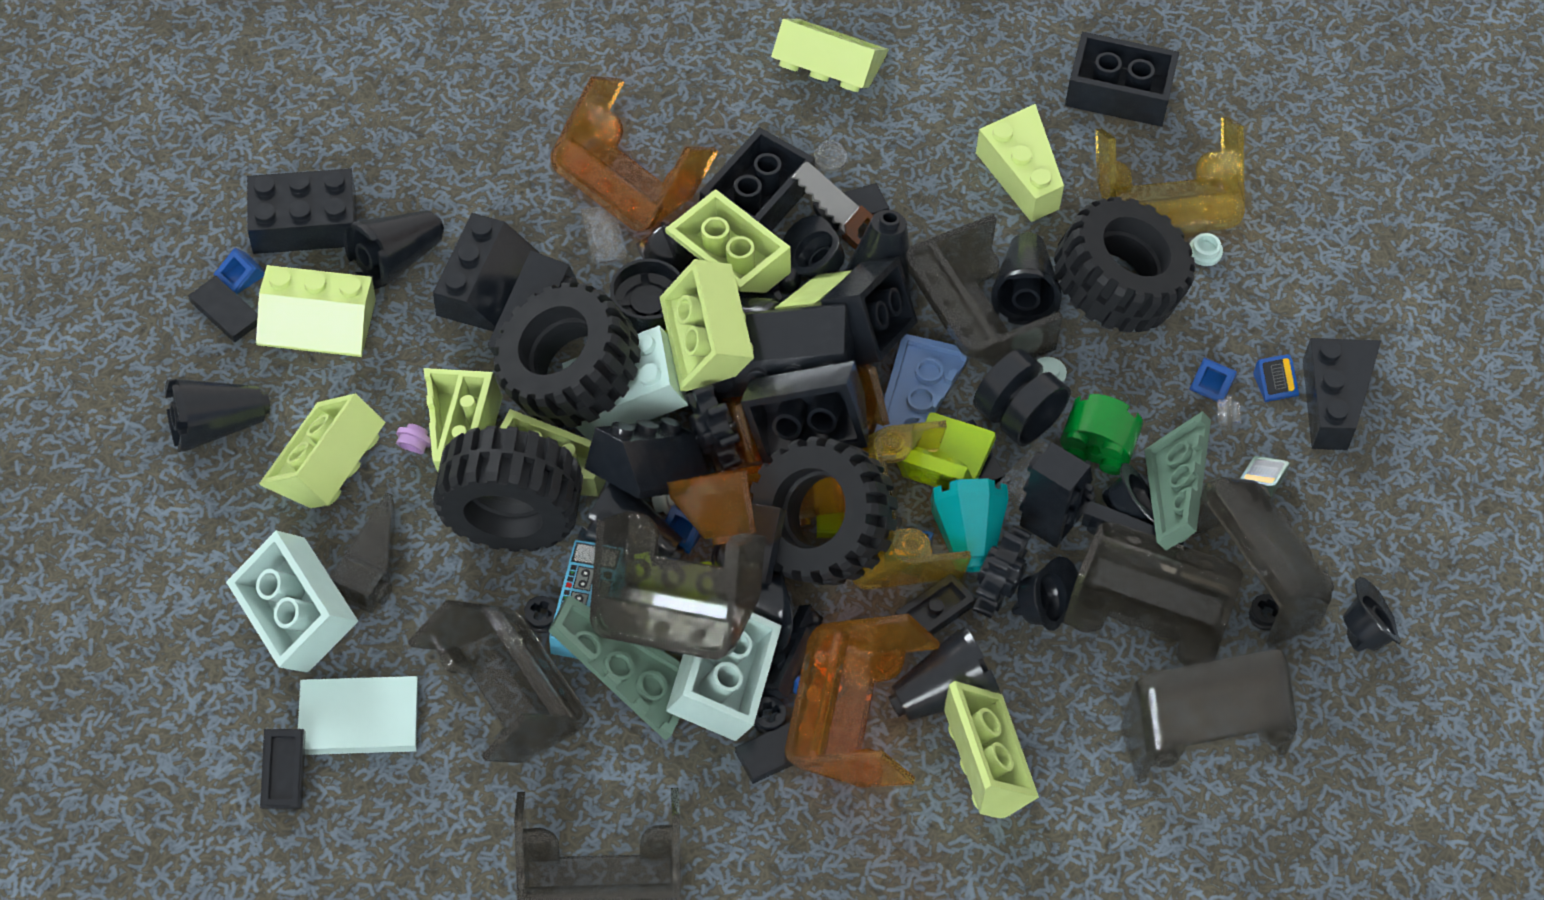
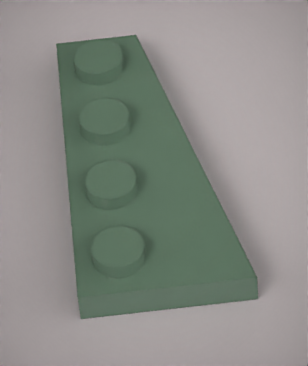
(1176, 479)
(634, 672)

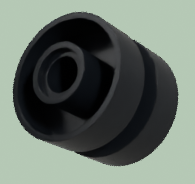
(637, 291)
(1021, 397)

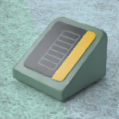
(1267, 472)

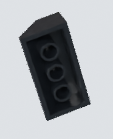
(793, 342)

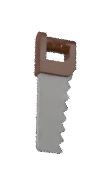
(834, 202)

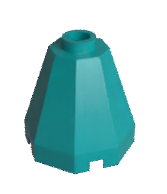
(970, 516)

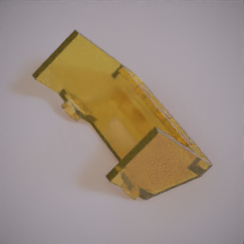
(1202, 204)
(910, 553)

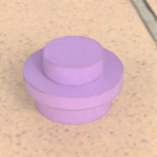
(413, 438)

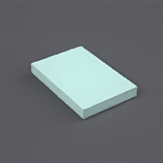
(359, 715)

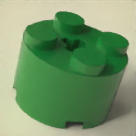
(1101, 432)

